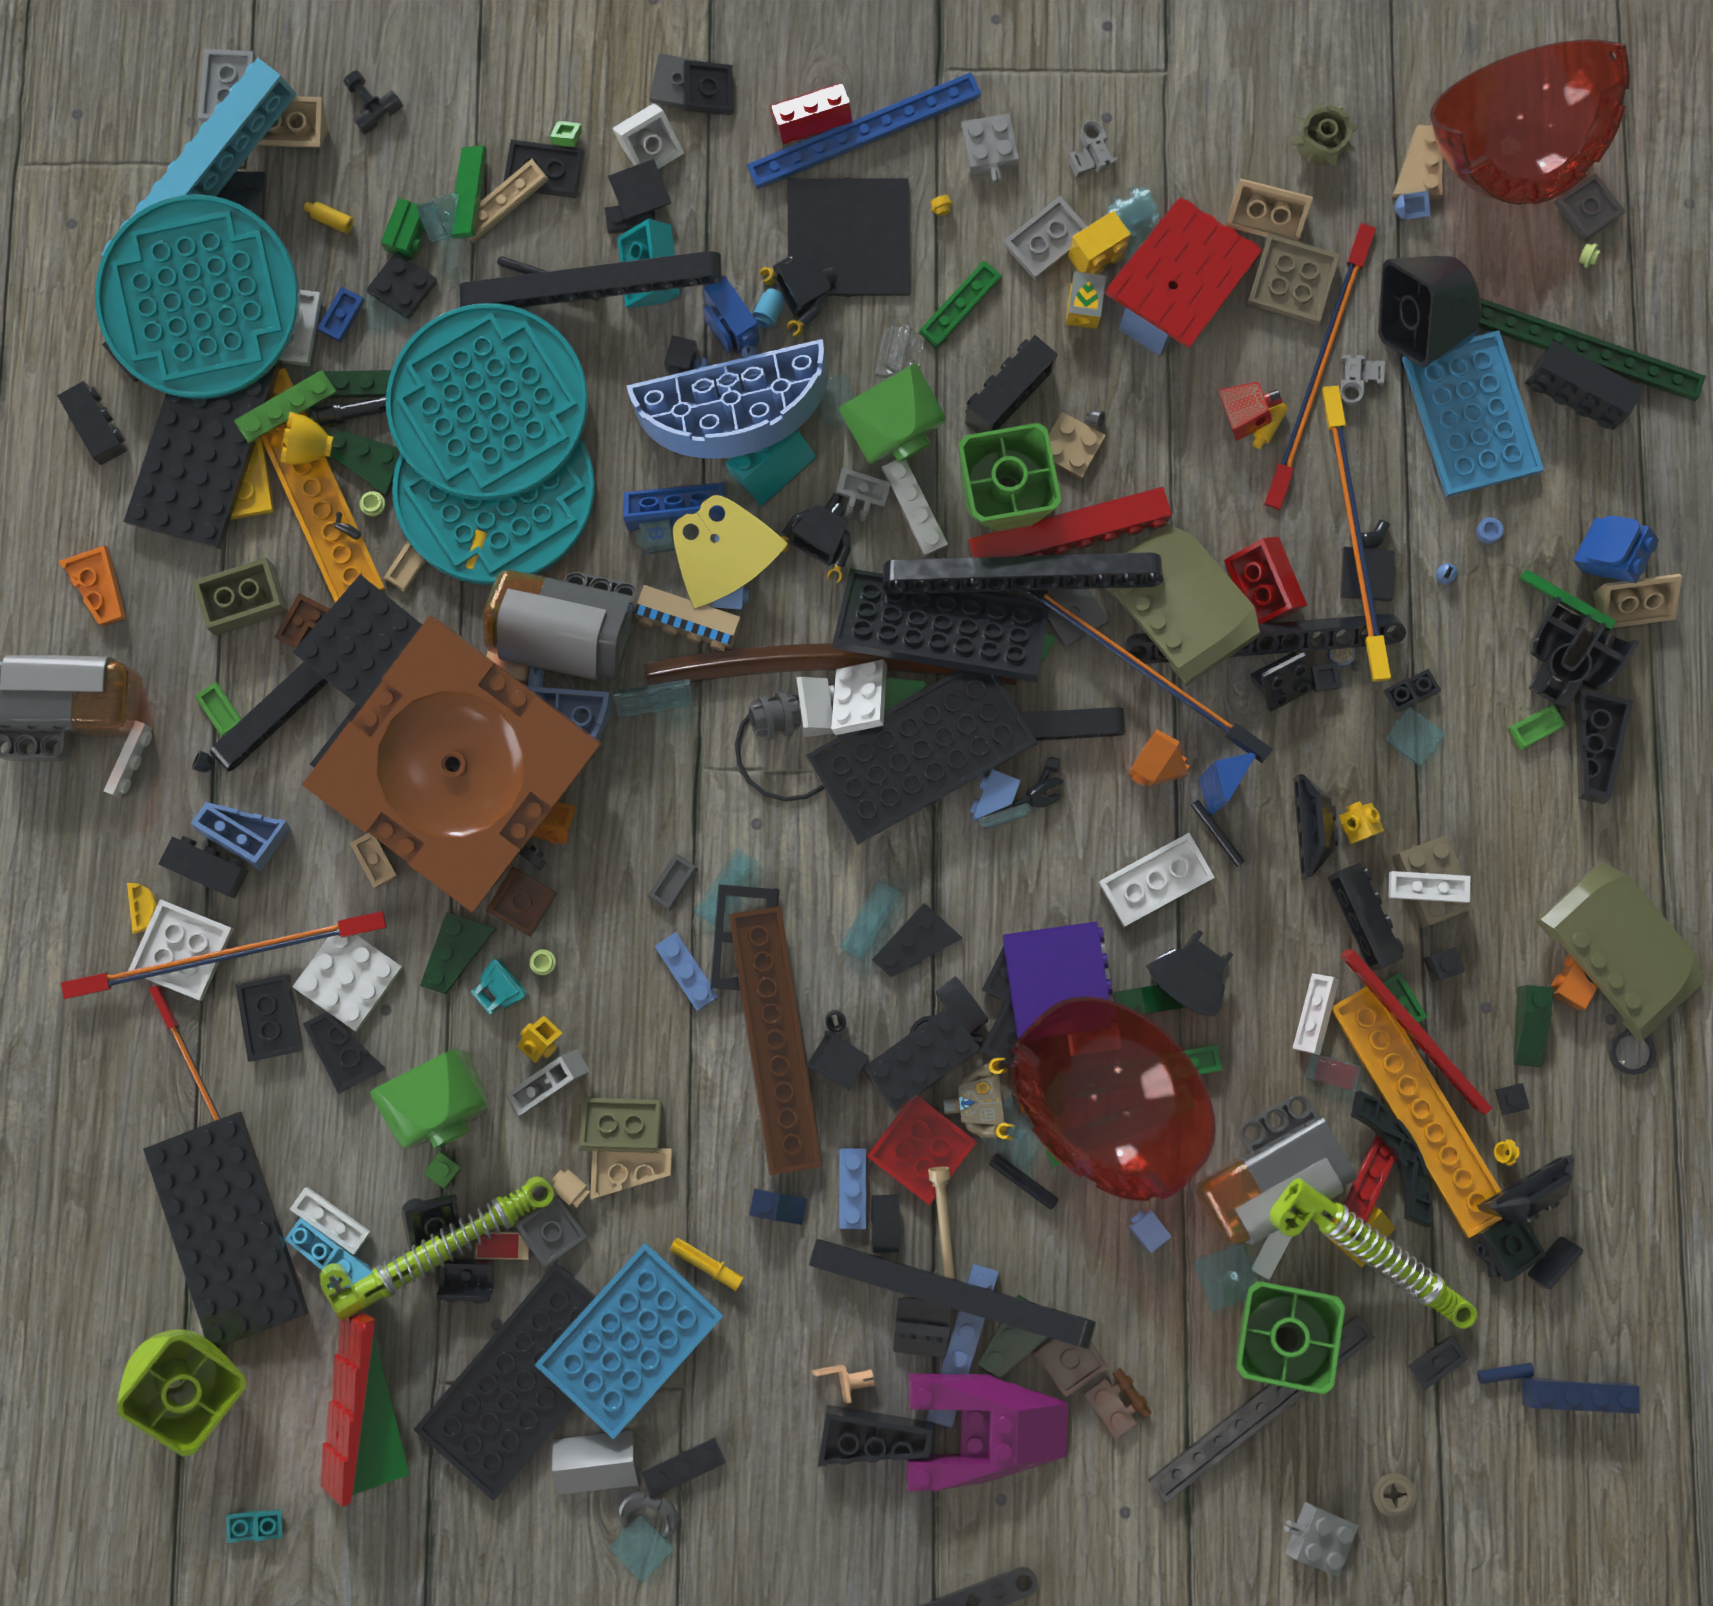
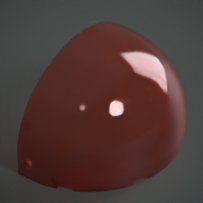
(1533, 119)
(1114, 1098)

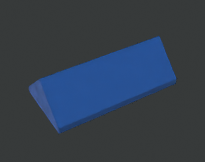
(670, 504)
(1222, 780)

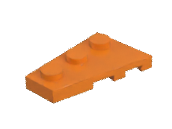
(97, 582)

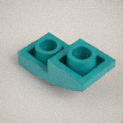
(254, 1525)

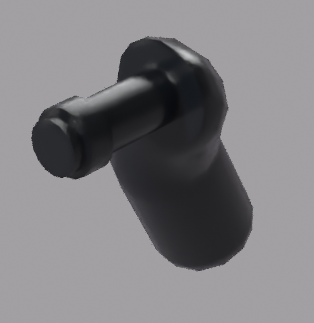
(346, 528)

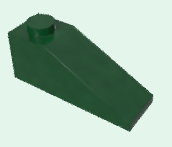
(1147, 1000)
(1532, 1024)

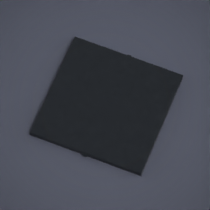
(855, 229)

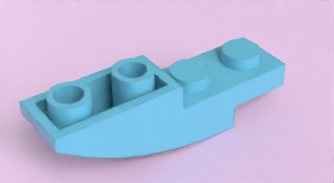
(325, 1251)

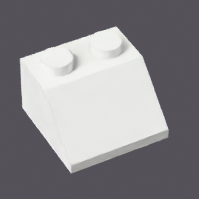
(648, 137)
(815, 705)

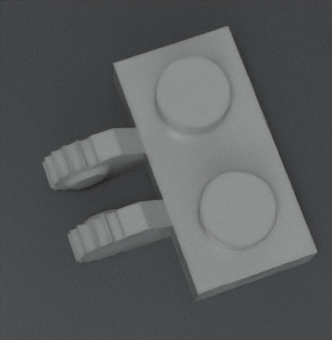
(861, 488)

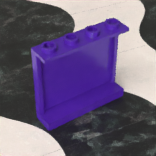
(1053, 967)

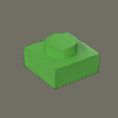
(566, 133)
(442, 1170)

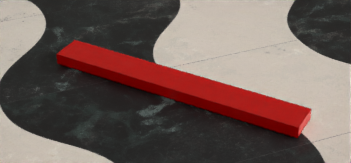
(1415, 1031)

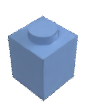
(1149, 1230)

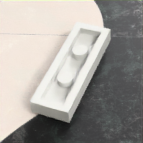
(128, 759)
(1429, 887)
(1315, 1014)
(330, 1220)

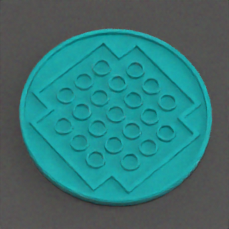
(197, 296)
(487, 401)
(523, 531)

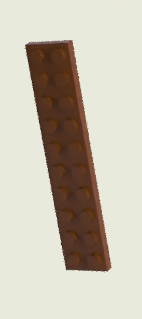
(775, 1040)

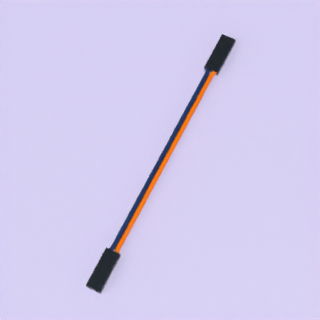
(1236, 734)

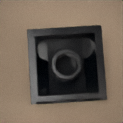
(428, 1217)

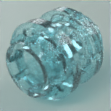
(1135, 209)

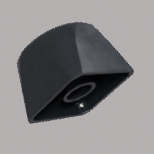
(1428, 307)

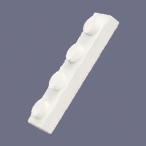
(914, 507)

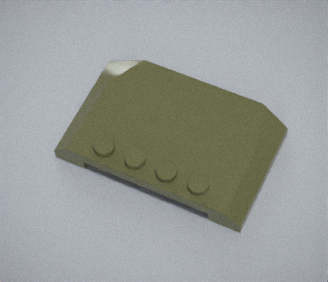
(1197, 609)
(1624, 947)

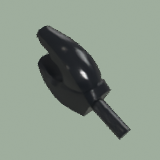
(1037, 795)

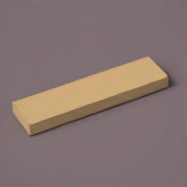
(508, 197)

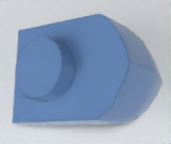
(1412, 205)

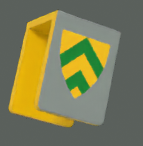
(1085, 300)

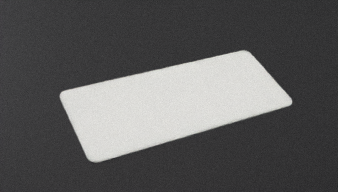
(1271, 1254)

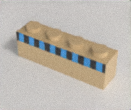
(679, 616)

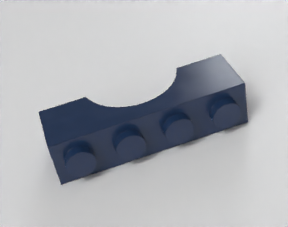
(1581, 1396)

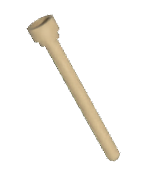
(939, 1178)

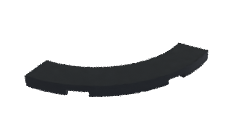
(1405, 1153)

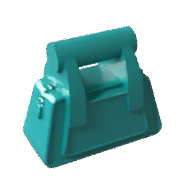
(501, 984)

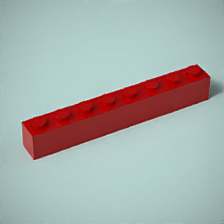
(1077, 527)

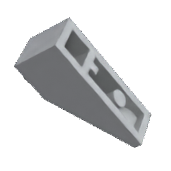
(548, 1081)

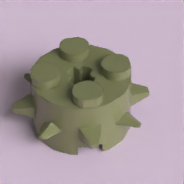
(1324, 135)

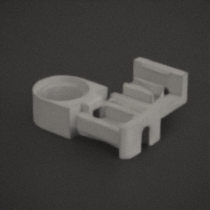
(1094, 151)
(1361, 374)

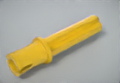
(706, 1264)

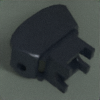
(1192, 976)

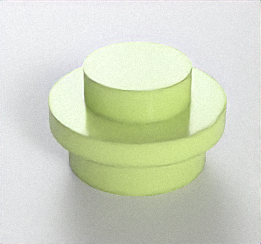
(1589, 255)
(372, 503)
(542, 962)

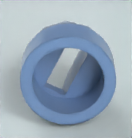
(1441, 571)

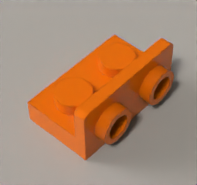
(557, 824)

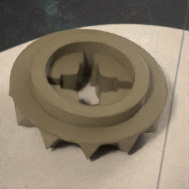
(1403, 1503)

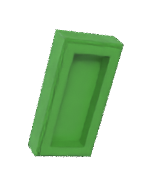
(218, 708)
(1536, 727)

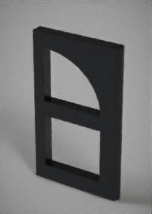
(772, 900)

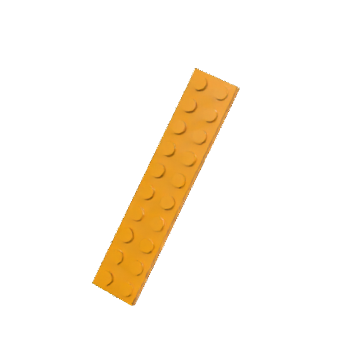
(316, 501)
(1421, 1106)

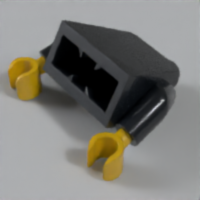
(802, 286)
(821, 535)

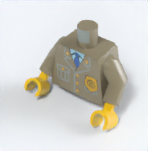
(981, 1102)

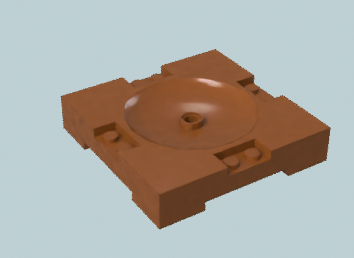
(395, 777)

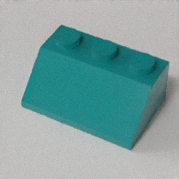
(647, 241)
(771, 468)

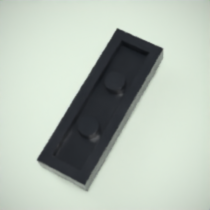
(683, 1467)

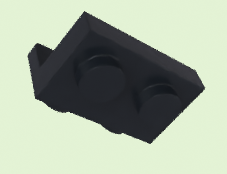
(466, 1280)

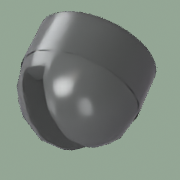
(1096, 419)

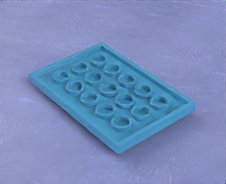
(1474, 417)
(629, 1340)

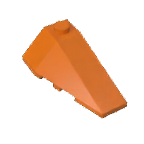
(1159, 761)

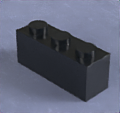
(93, 422)
(204, 866)

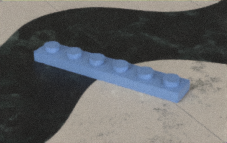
(963, 1341)

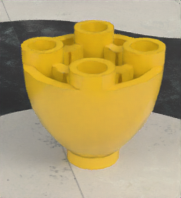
(304, 441)

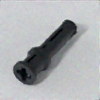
(339, 413)

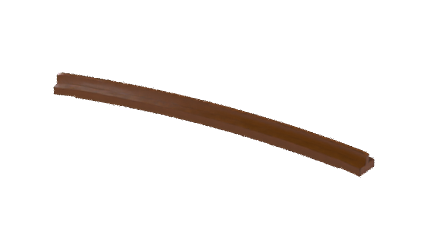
(776, 660)

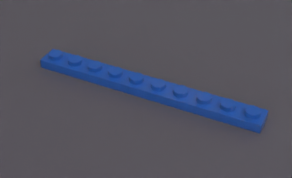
(864, 130)

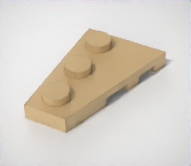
(1421, 166)
(625, 1170)

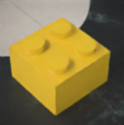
(1099, 244)

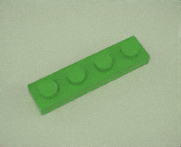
(277, 410)

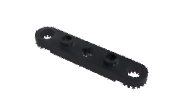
(992, 1592)

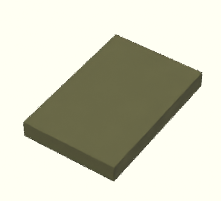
(620, 1125)

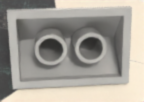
(594, 1462)

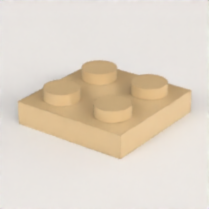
(1074, 445)

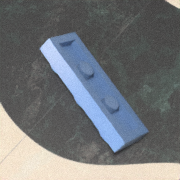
(686, 971)
(852, 1189)

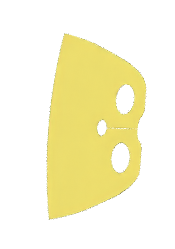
(723, 567)

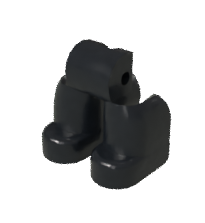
(1595, 668)

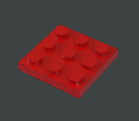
(920, 1141)

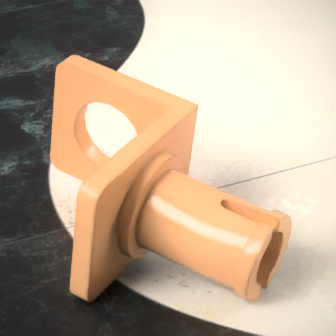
(848, 1381)

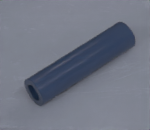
(1505, 1373)

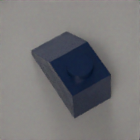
(777, 1206)

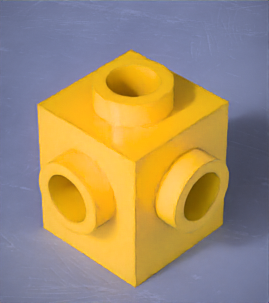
(1360, 822)
(539, 1039)

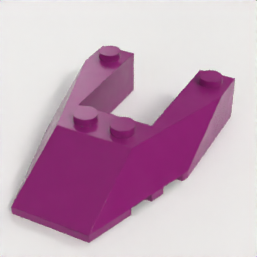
(1000, 1429)

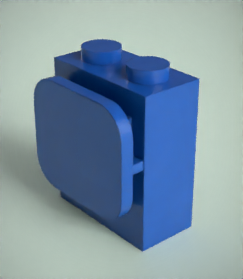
(729, 317)
(1616, 549)

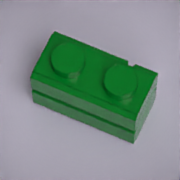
(404, 230)

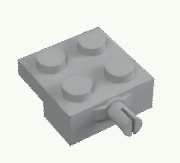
(990, 145)
(1320, 1539)

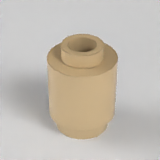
(570, 1188)

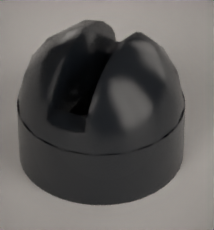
(201, 761)
(830, 1023)

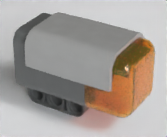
(560, 625)
(64, 697)
(1246, 1189)

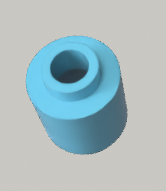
(769, 308)

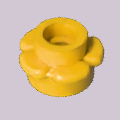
(941, 205)
(1501, 1152)

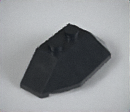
(1314, 825)
(1533, 1193)

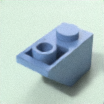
(997, 794)

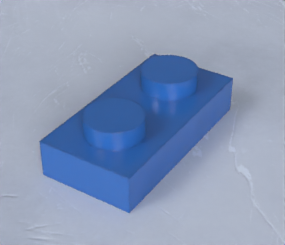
(341, 314)

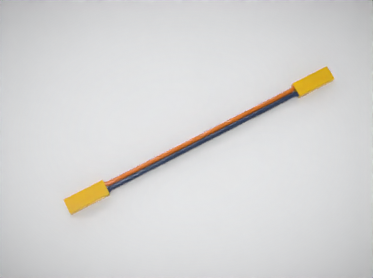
(1375, 644)

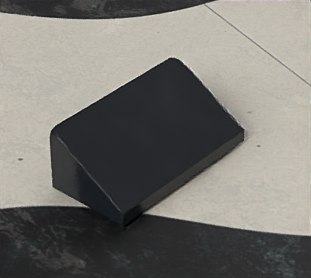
(1554, 1265)

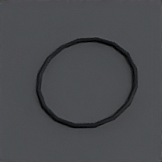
(753, 784)

